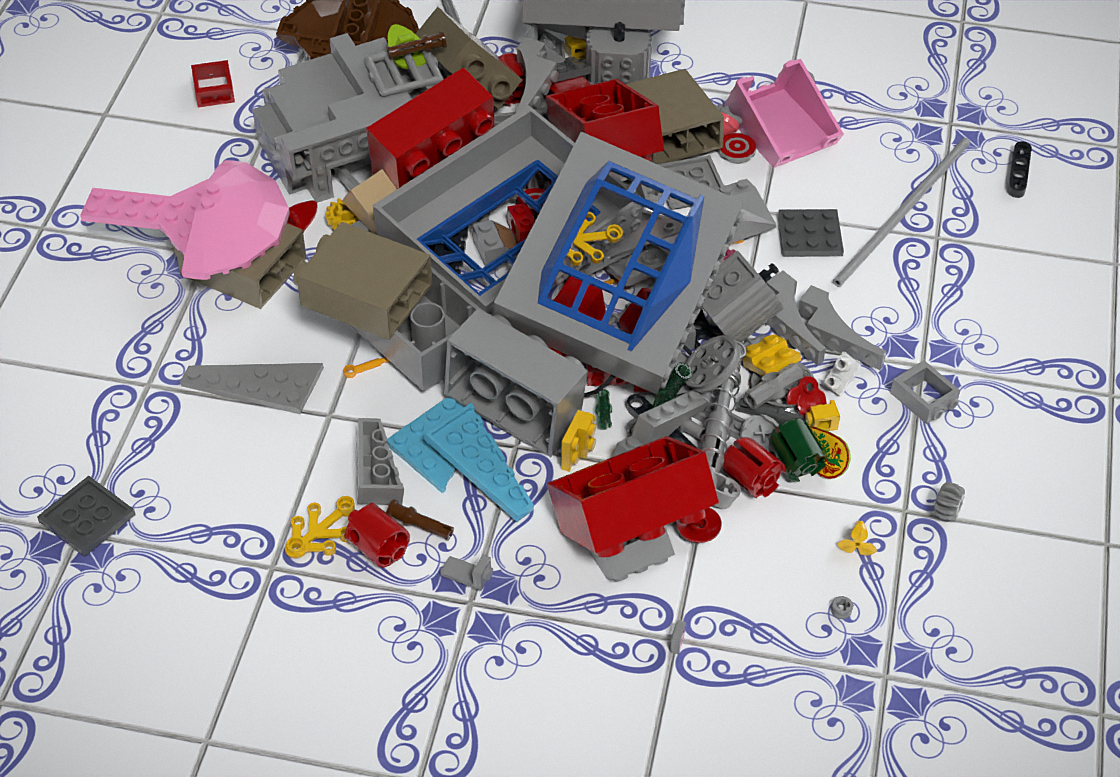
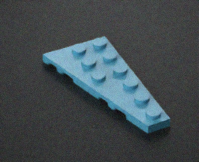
(479, 458)

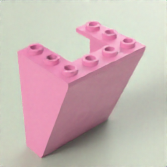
(786, 116)

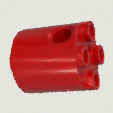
(377, 535)

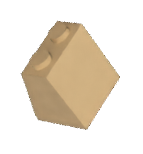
(365, 195)

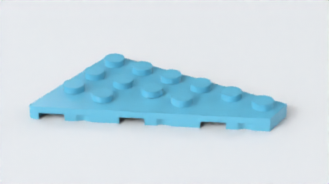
(418, 453)

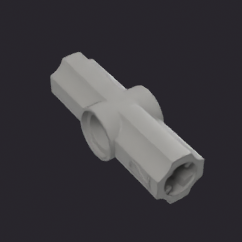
(773, 385)

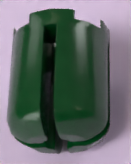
(797, 448)

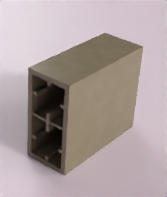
(472, 54)
(687, 115)
(264, 276)
(363, 280)

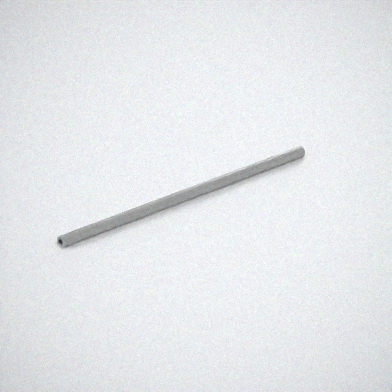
(870, 246)

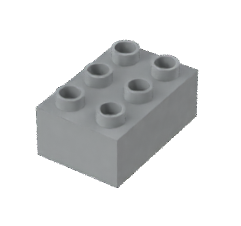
(421, 340)
(514, 380)

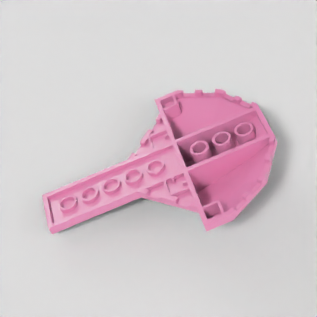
(213, 223)

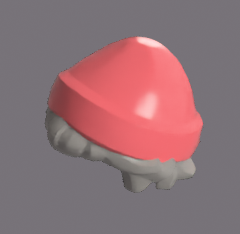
(731, 121)

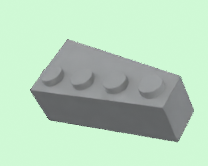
(376, 472)

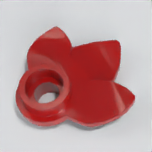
(804, 398)

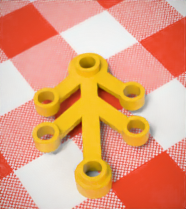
(582, 238)
(345, 506)

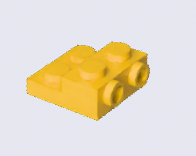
(769, 355)
(578, 439)

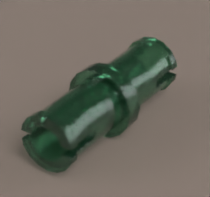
(603, 409)

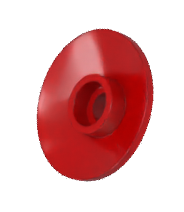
(708, 527)

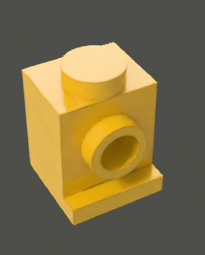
(572, 44)
(824, 416)

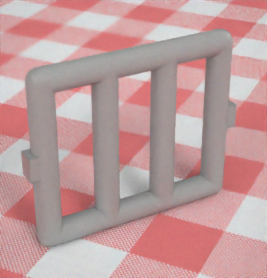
(400, 85)

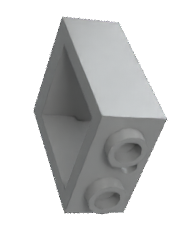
(927, 412)

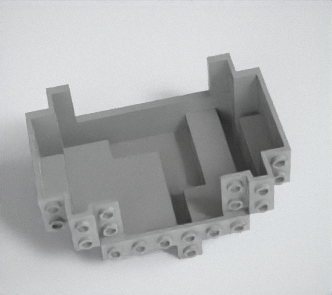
(323, 113)

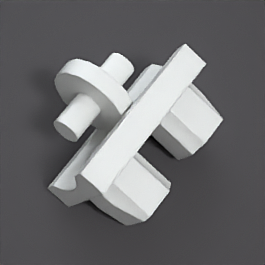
(842, 373)

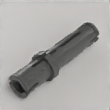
(778, 415)

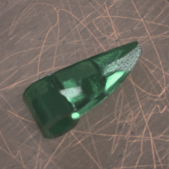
(677, 378)

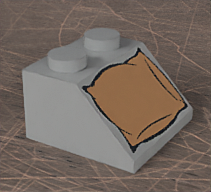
(492, 240)

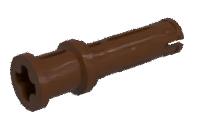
(427, 45)
(410, 516)

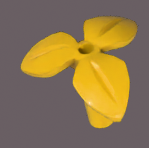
(859, 535)

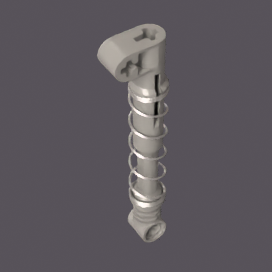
(716, 435)

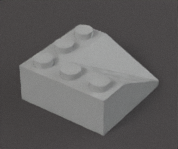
(756, 215)

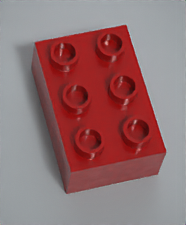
(611, 114)
(430, 127)
(633, 495)

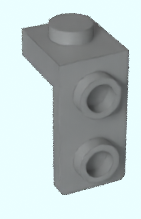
(468, 573)

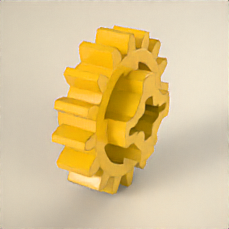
(342, 212)

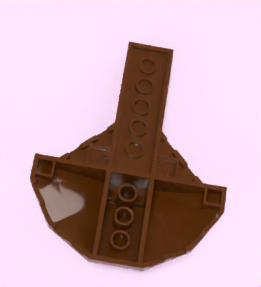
(319, 20)

